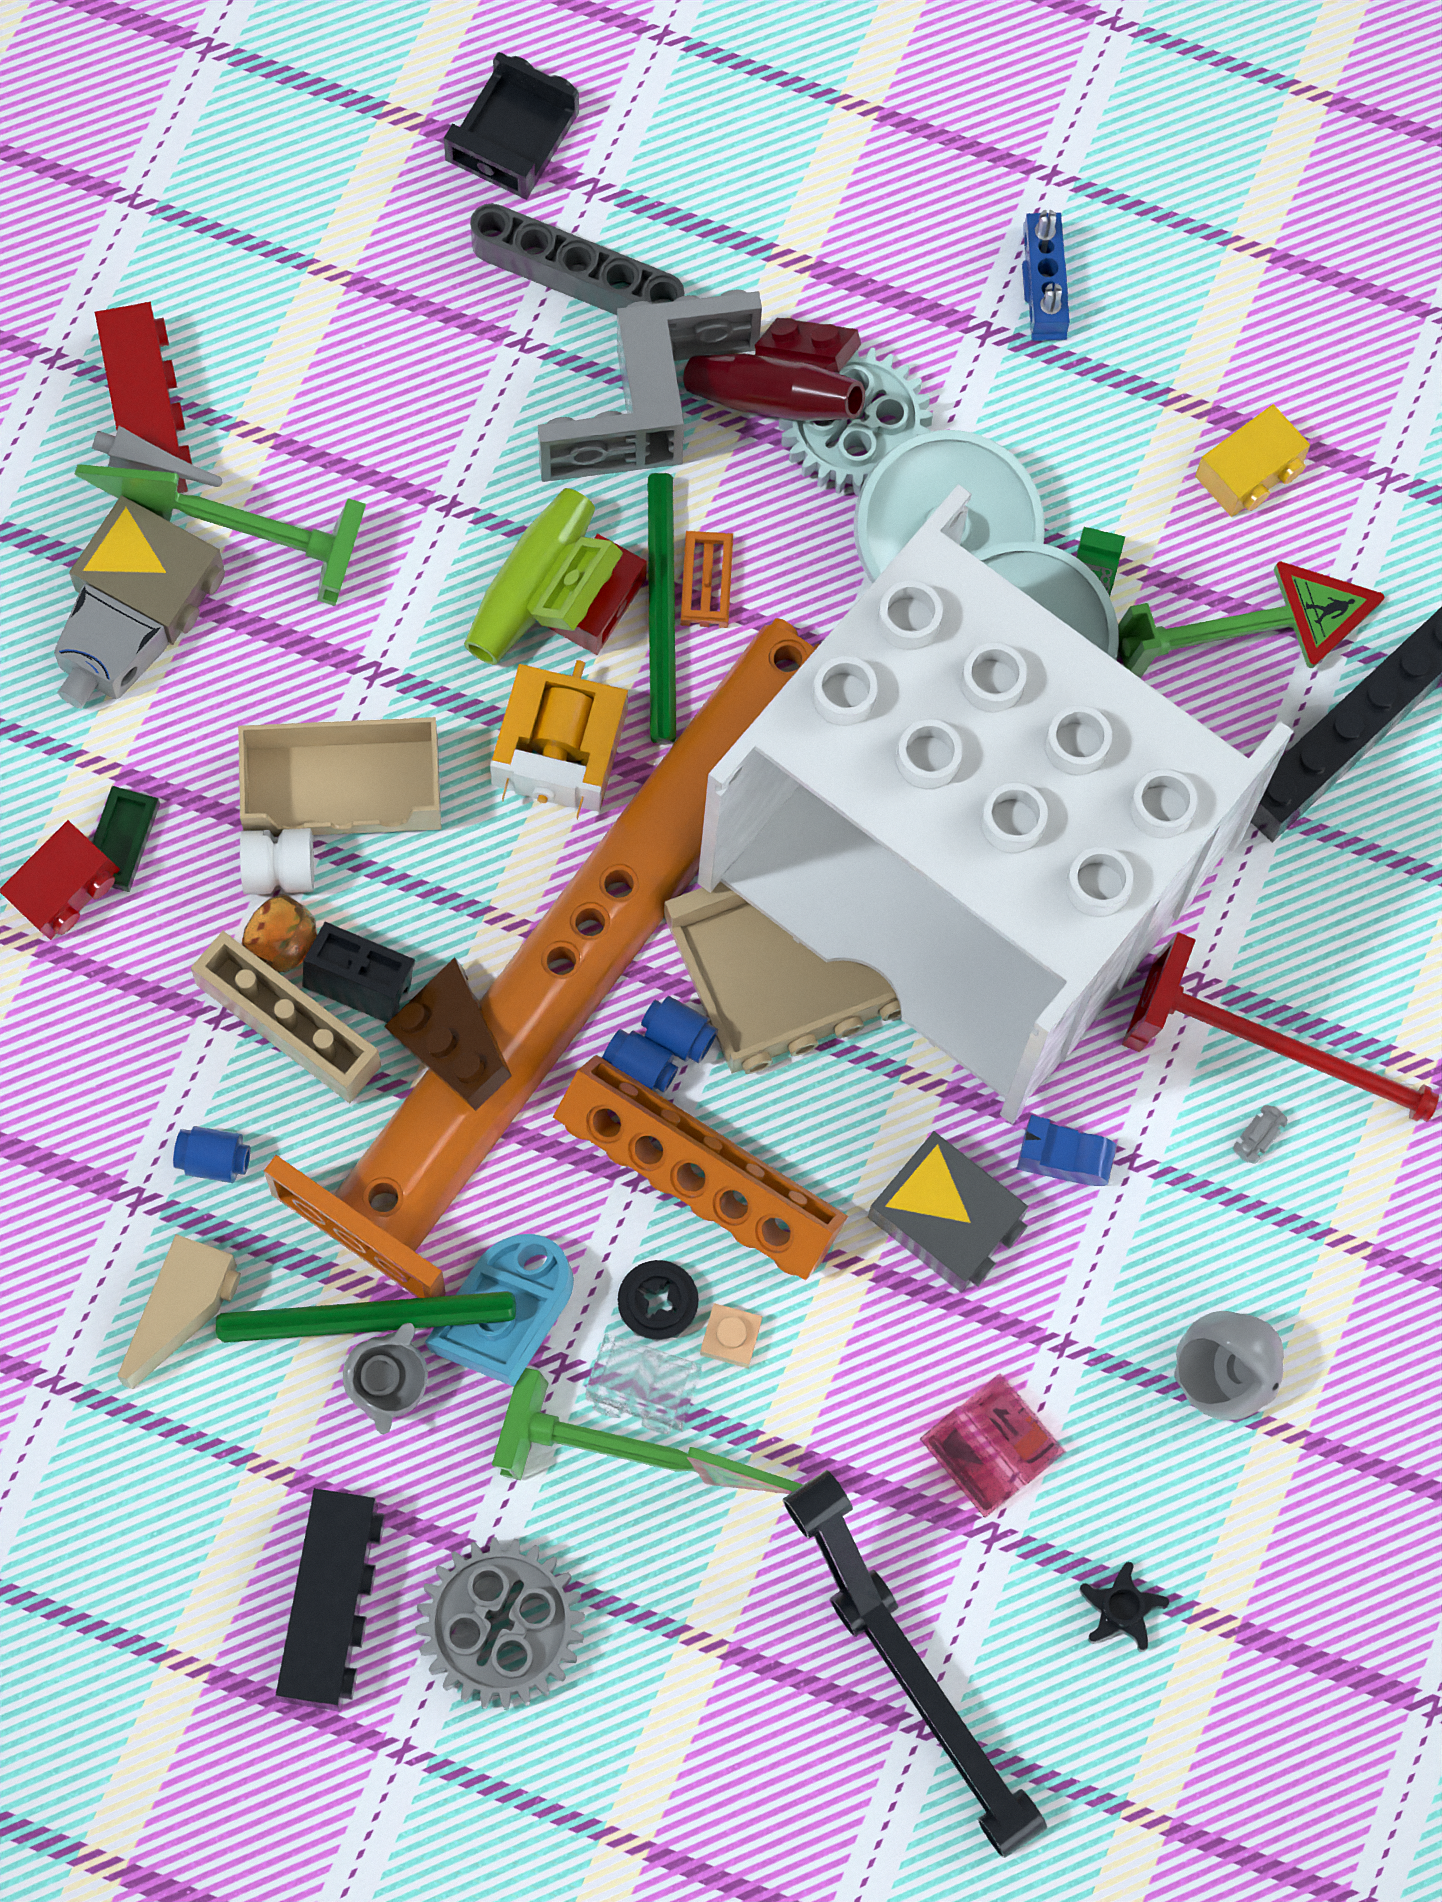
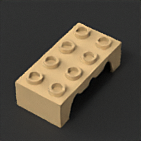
(340, 776)

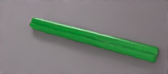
(661, 608)
(365, 1316)

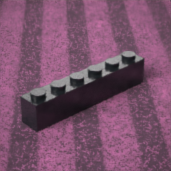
(1352, 729)

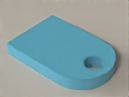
(540, 1294)

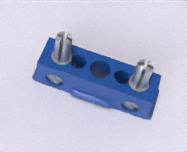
(1045, 295)

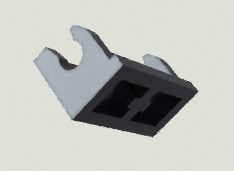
(357, 972)

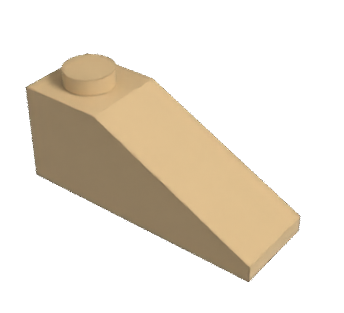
(181, 1303)

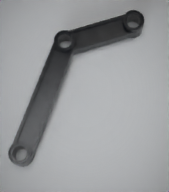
(866, 1606)

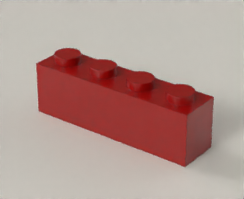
(140, 377)

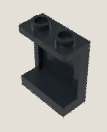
(513, 126)

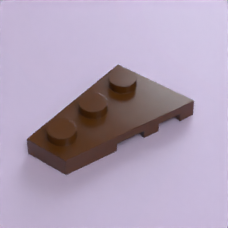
(451, 1036)

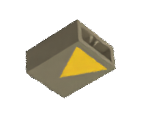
(150, 567)

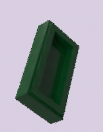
(125, 832)

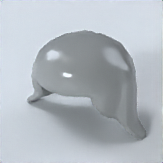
(386, 1376)

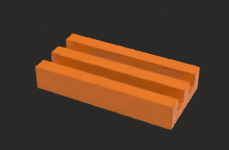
(704, 615)

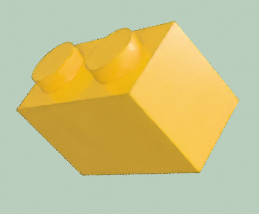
(1253, 461)

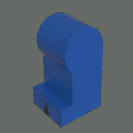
(1066, 1153)

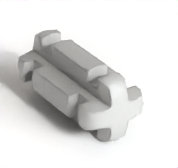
(1260, 1134)

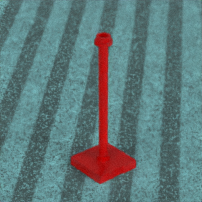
(1165, 995)

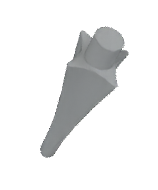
(133, 452)

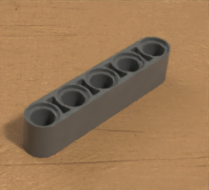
(562, 251)

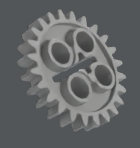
(457, 1604)

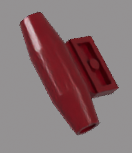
(787, 376)

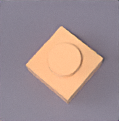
(731, 1335)

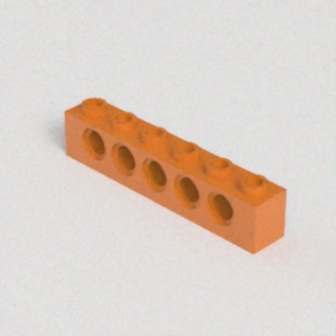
(725, 1165)

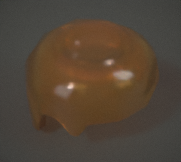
(280, 933)

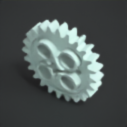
(900, 400)

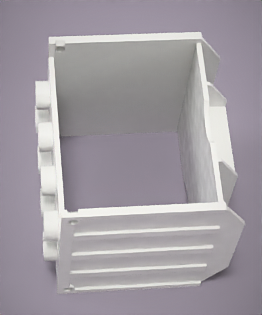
(976, 810)

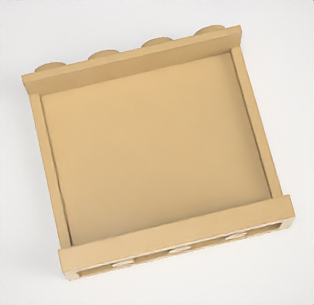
(764, 985)

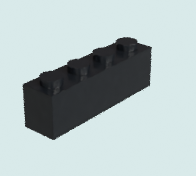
(328, 1600)

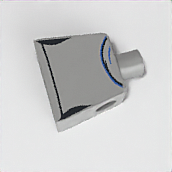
(105, 647)

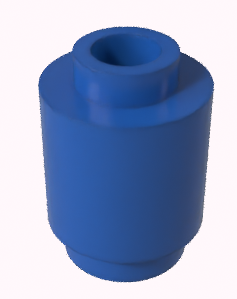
(679, 1029)
(642, 1059)
(211, 1154)

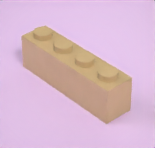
(286, 1017)

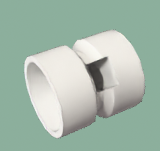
(277, 861)

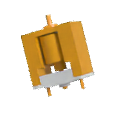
(565, 723)

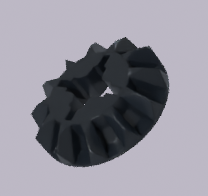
(651, 1278)

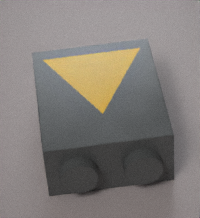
(949, 1213)

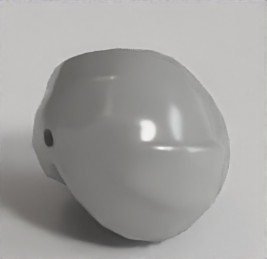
(1229, 1364)

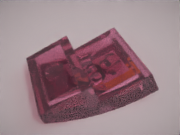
(993, 1445)

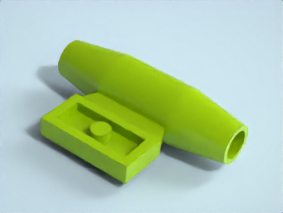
(544, 579)

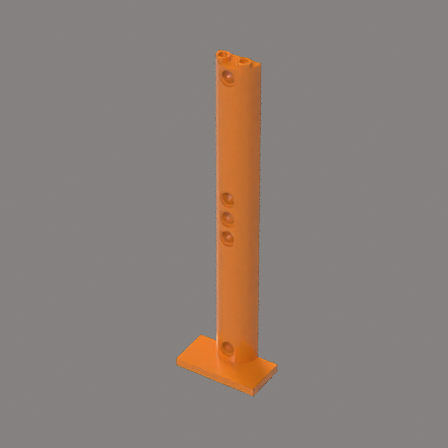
(533, 1013)

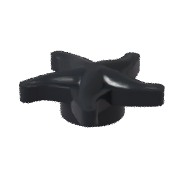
(1122, 1608)

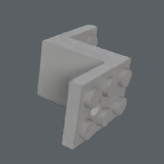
(647, 346)

